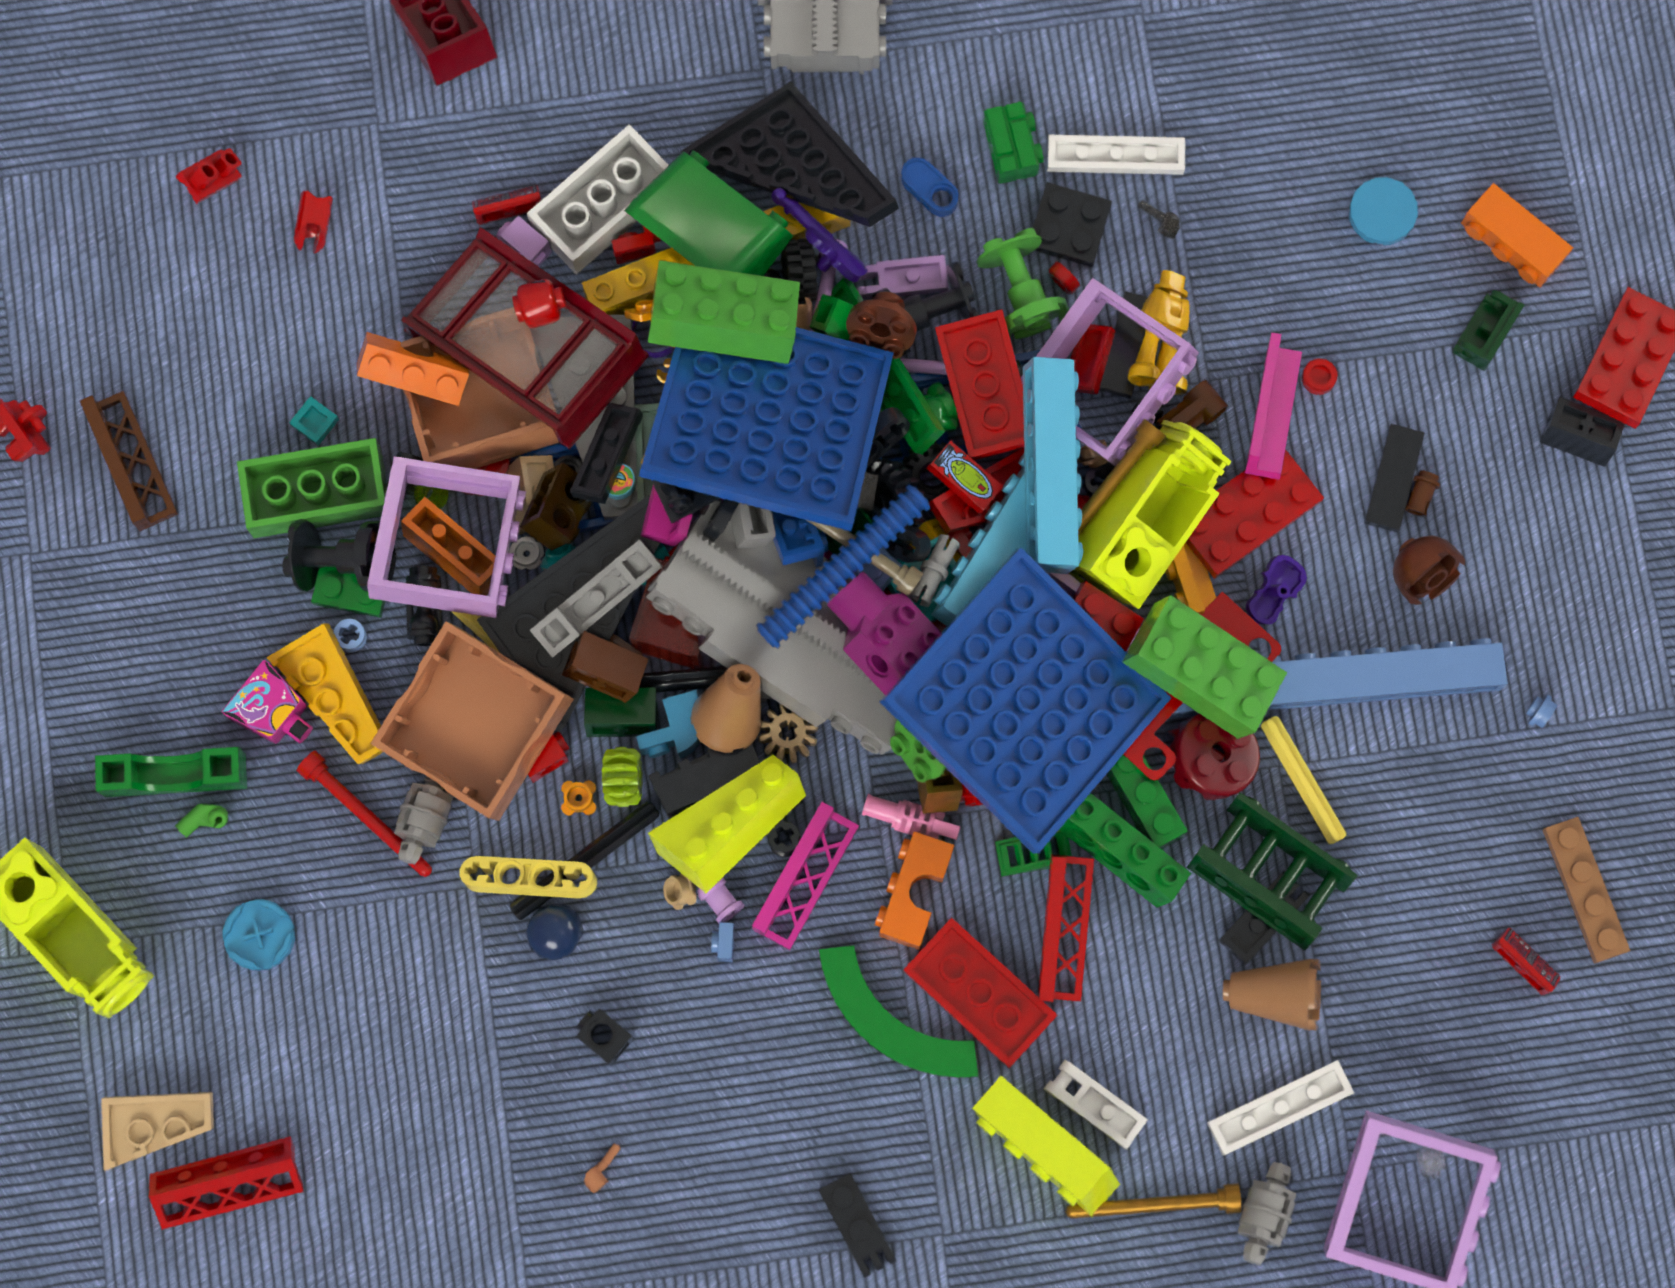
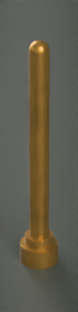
(1146, 438)
(1225, 1198)

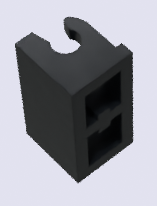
(1582, 432)

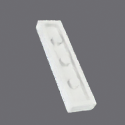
(1116, 154)
(1280, 1108)

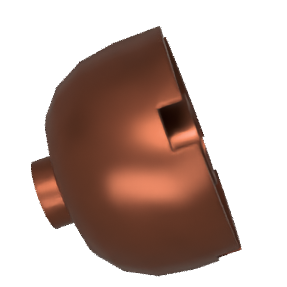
(1426, 567)

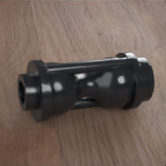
(423, 625)

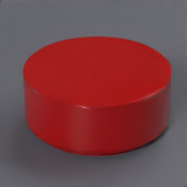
(1063, 278)
(1319, 376)

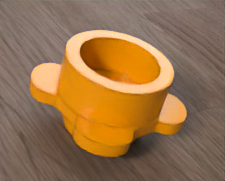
(571, 790)

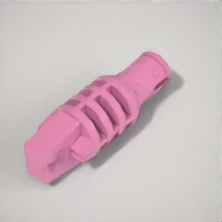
(908, 817)

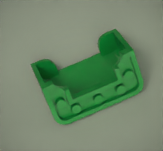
(709, 219)

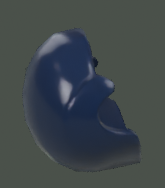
(554, 931)

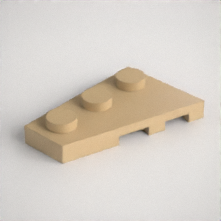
(151, 1122)

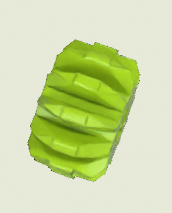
(622, 776)

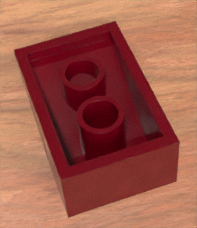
(445, 36)

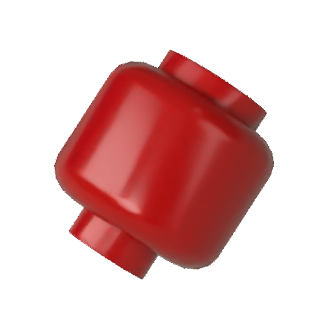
(538, 303)

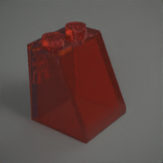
(662, 634)

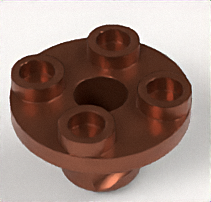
(882, 324)

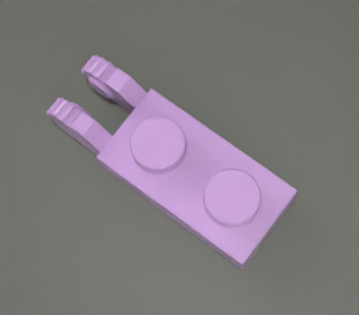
(907, 276)

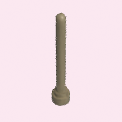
(903, 577)

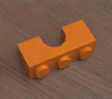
(392, 365)
(923, 859)

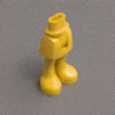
(1172, 310)

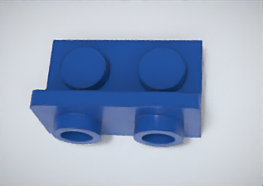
(798, 540)

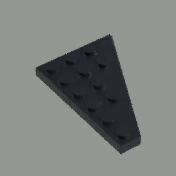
(795, 149)
(551, 588)

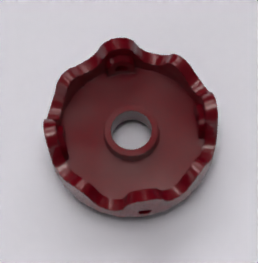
(1201, 771)

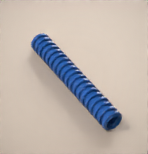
(843, 566)

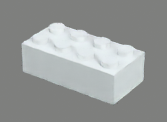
(590, 204)

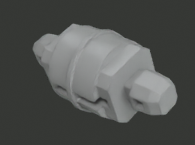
(422, 819)
(1267, 1213)

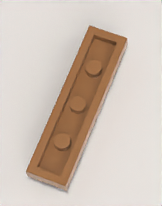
(1586, 890)

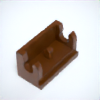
(605, 667)

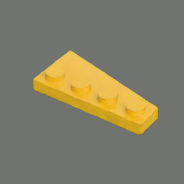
(328, 683)

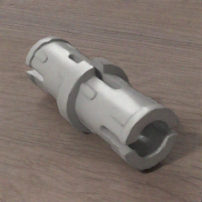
(934, 570)

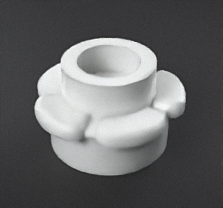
(527, 544)

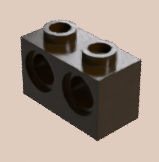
(553, 510)

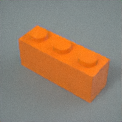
(1516, 236)
(449, 546)

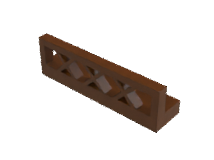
(115, 460)

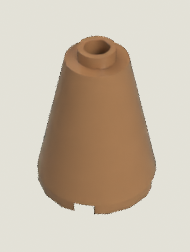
(729, 710)
(1278, 993)

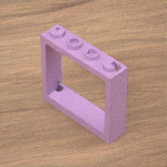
(1075, 325)
(455, 479)
(1477, 1207)

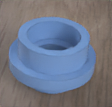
(1541, 711)

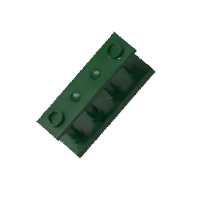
(1247, 892)

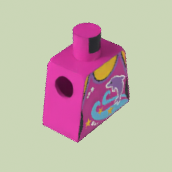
(268, 707)

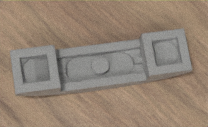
(596, 598)

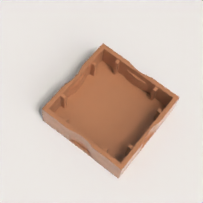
(479, 430)
(472, 721)

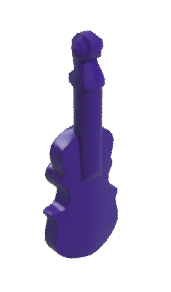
(833, 252)
(1280, 580)

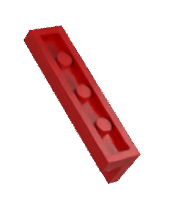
(1052, 926)
(221, 1176)

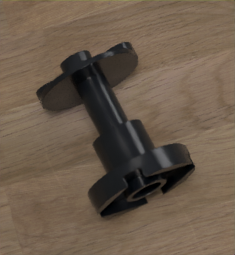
(956, 298)
(348, 556)

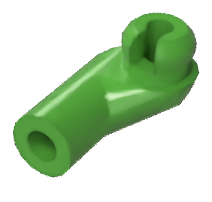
(202, 815)

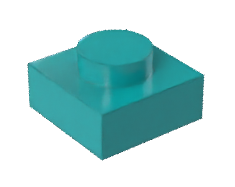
(314, 421)

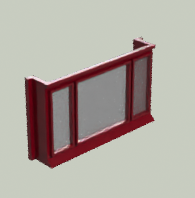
(552, 371)

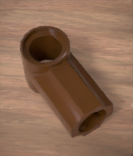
(1198, 407)

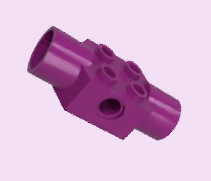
(883, 630)

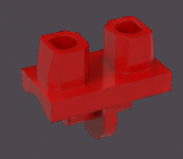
(211, 174)
(25, 425)

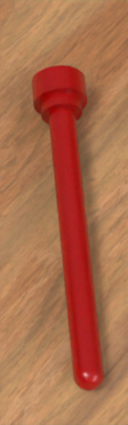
(314, 768)

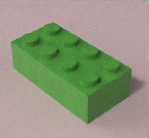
(724, 312)
(313, 486)
(1204, 667)

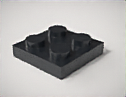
(1071, 224)

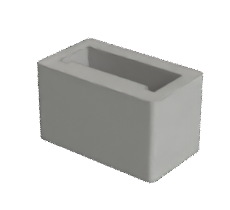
(752, 526)

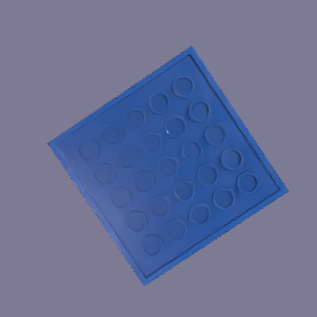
(772, 430)
(1025, 700)

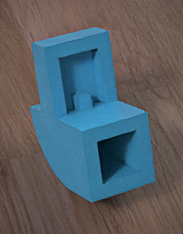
(678, 734)

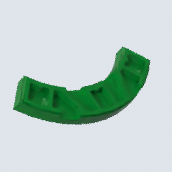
(884, 1031)

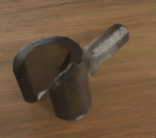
(1169, 221)

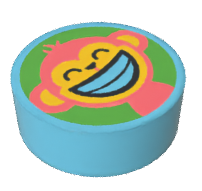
(624, 483)

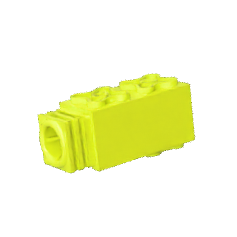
(1151, 514)
(68, 931)

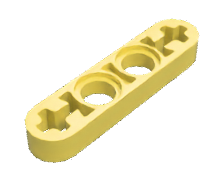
(529, 872)

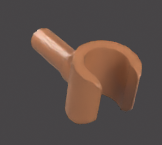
(594, 1177)

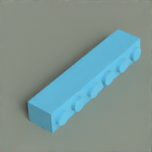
(1051, 464)
(989, 549)

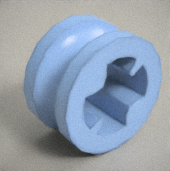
(347, 625)

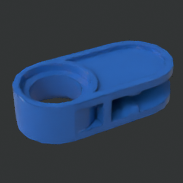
(923, 181)

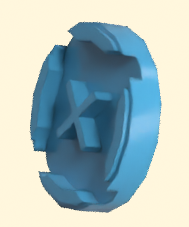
(1383, 211)
(258, 935)

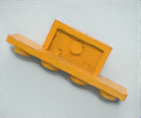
(1191, 580)

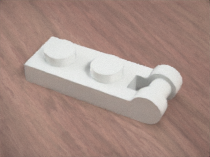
(1096, 1105)

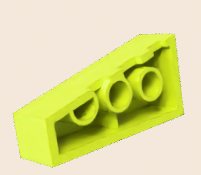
(728, 823)
(1046, 1145)

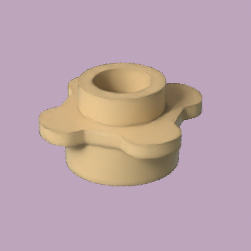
(679, 891)

